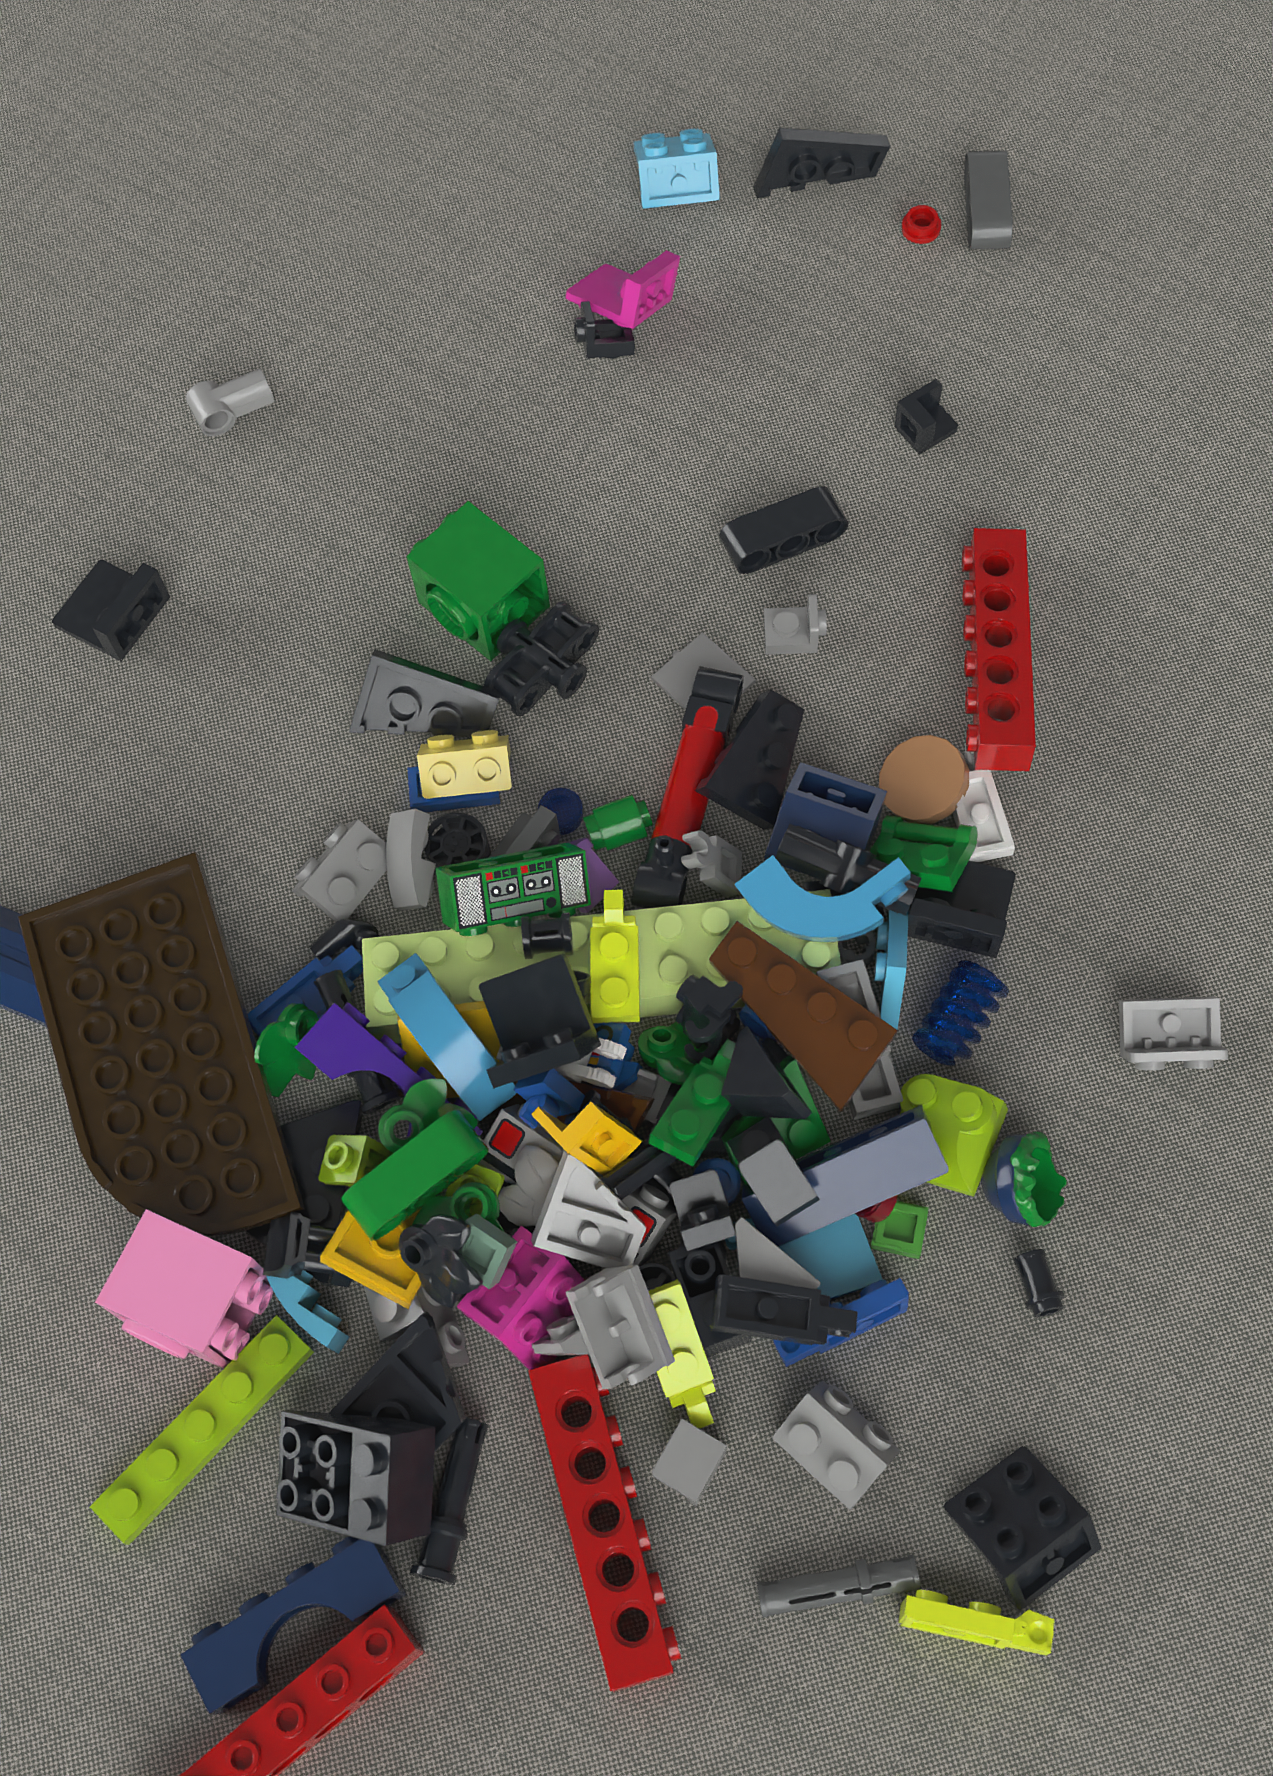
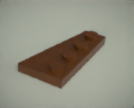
(813, 1020)

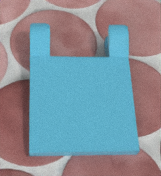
(834, 1256)

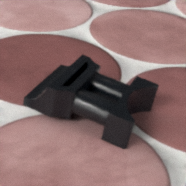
(288, 1252)

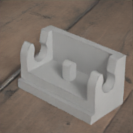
(620, 1326)

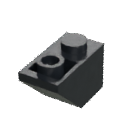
(697, 1275)

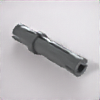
(839, 1586)

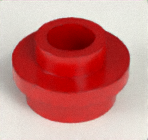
(921, 224)

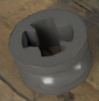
(868, 950)

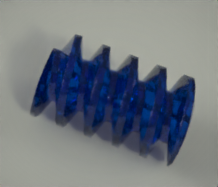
(958, 1011)

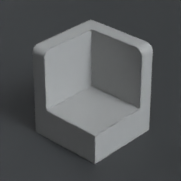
(689, 1461)

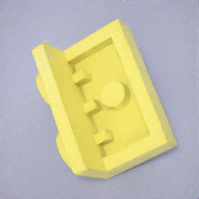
(464, 765)

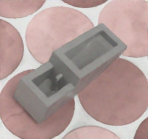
(880, 1088)

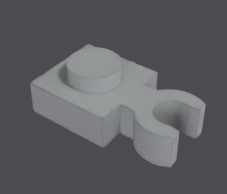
(717, 861)

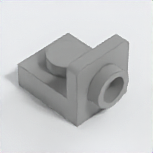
(794, 628)

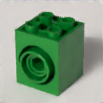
(477, 578)

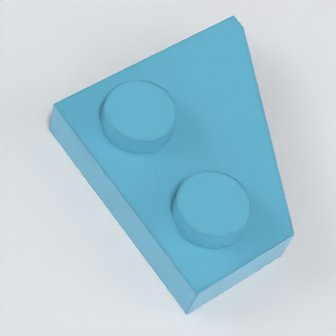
(891, 965)

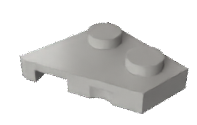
(587, 1219)

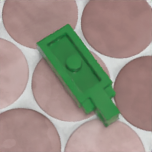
(695, 1109)

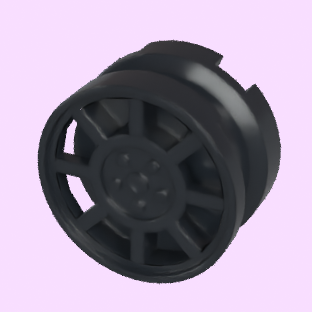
(457, 841)

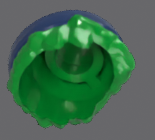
(1024, 1180)

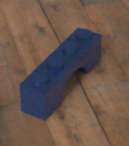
(233, 1659)

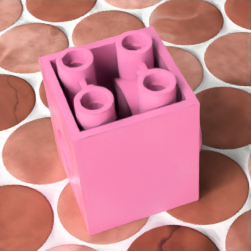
(185, 1291)

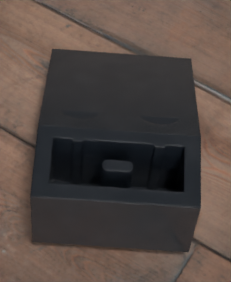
(356, 1475)

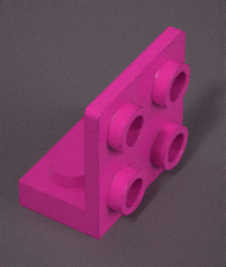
(626, 296)
(524, 1300)

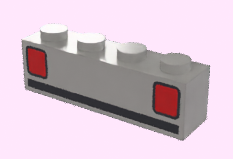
(511, 1134)

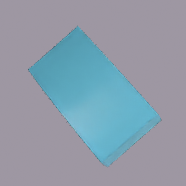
(298, 1300)

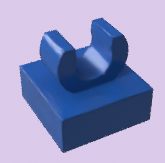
(549, 1092)

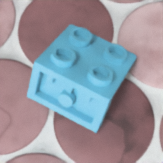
(677, 169)

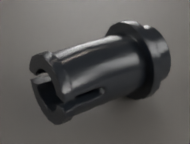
(1039, 1283)

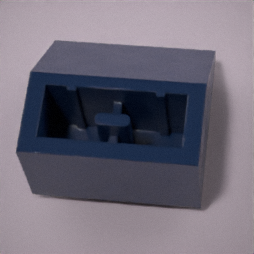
(828, 806)

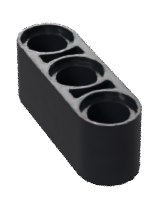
(783, 530)

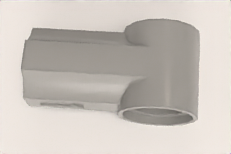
(219, 405)

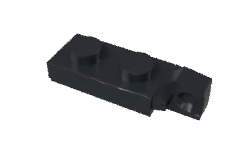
(777, 1311)

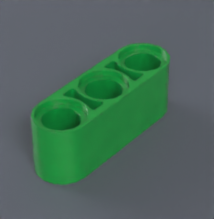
(414, 1174)

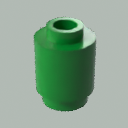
(618, 823)

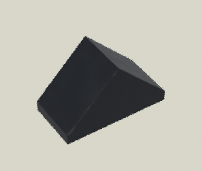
(758, 1082)

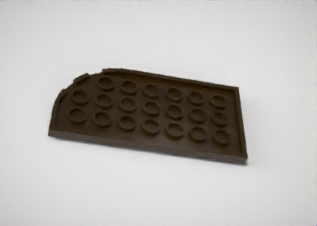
(160, 1052)

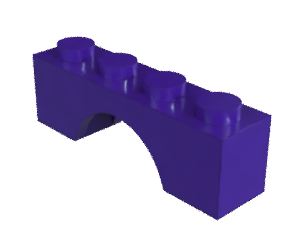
(343, 1045)

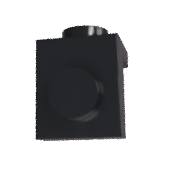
(602, 337)

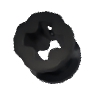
(546, 935)

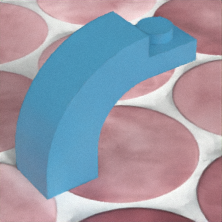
(818, 917)
(444, 1035)

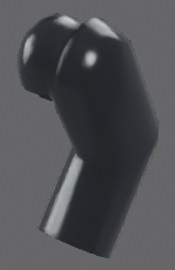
(343, 934)

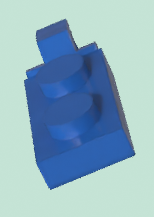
(302, 990)
(875, 1306)

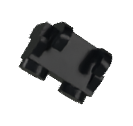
(707, 1015)

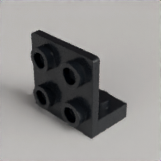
(113, 607)
(970, 915)
(538, 1020)
(1024, 1526)

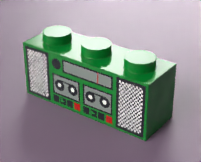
(513, 887)

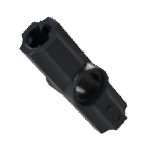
(837, 864)

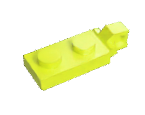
(614, 963)
(690, 1375)
(978, 1623)

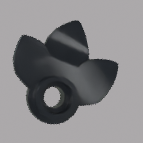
(435, 1256)

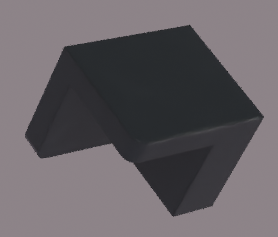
(923, 419)

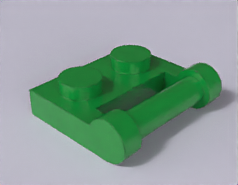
(934, 863)

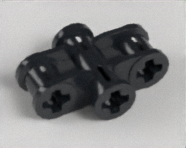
(541, 658)

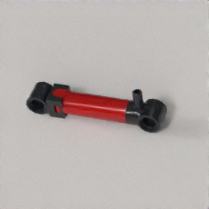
(704, 735)

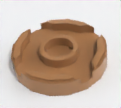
(924, 779)

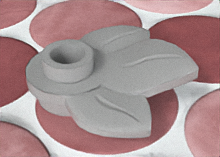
(534, 1176)

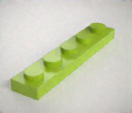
(201, 1430)

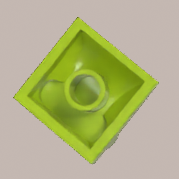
(963, 1123)

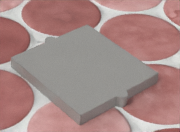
(679, 673)

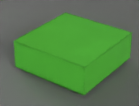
(901, 1231)

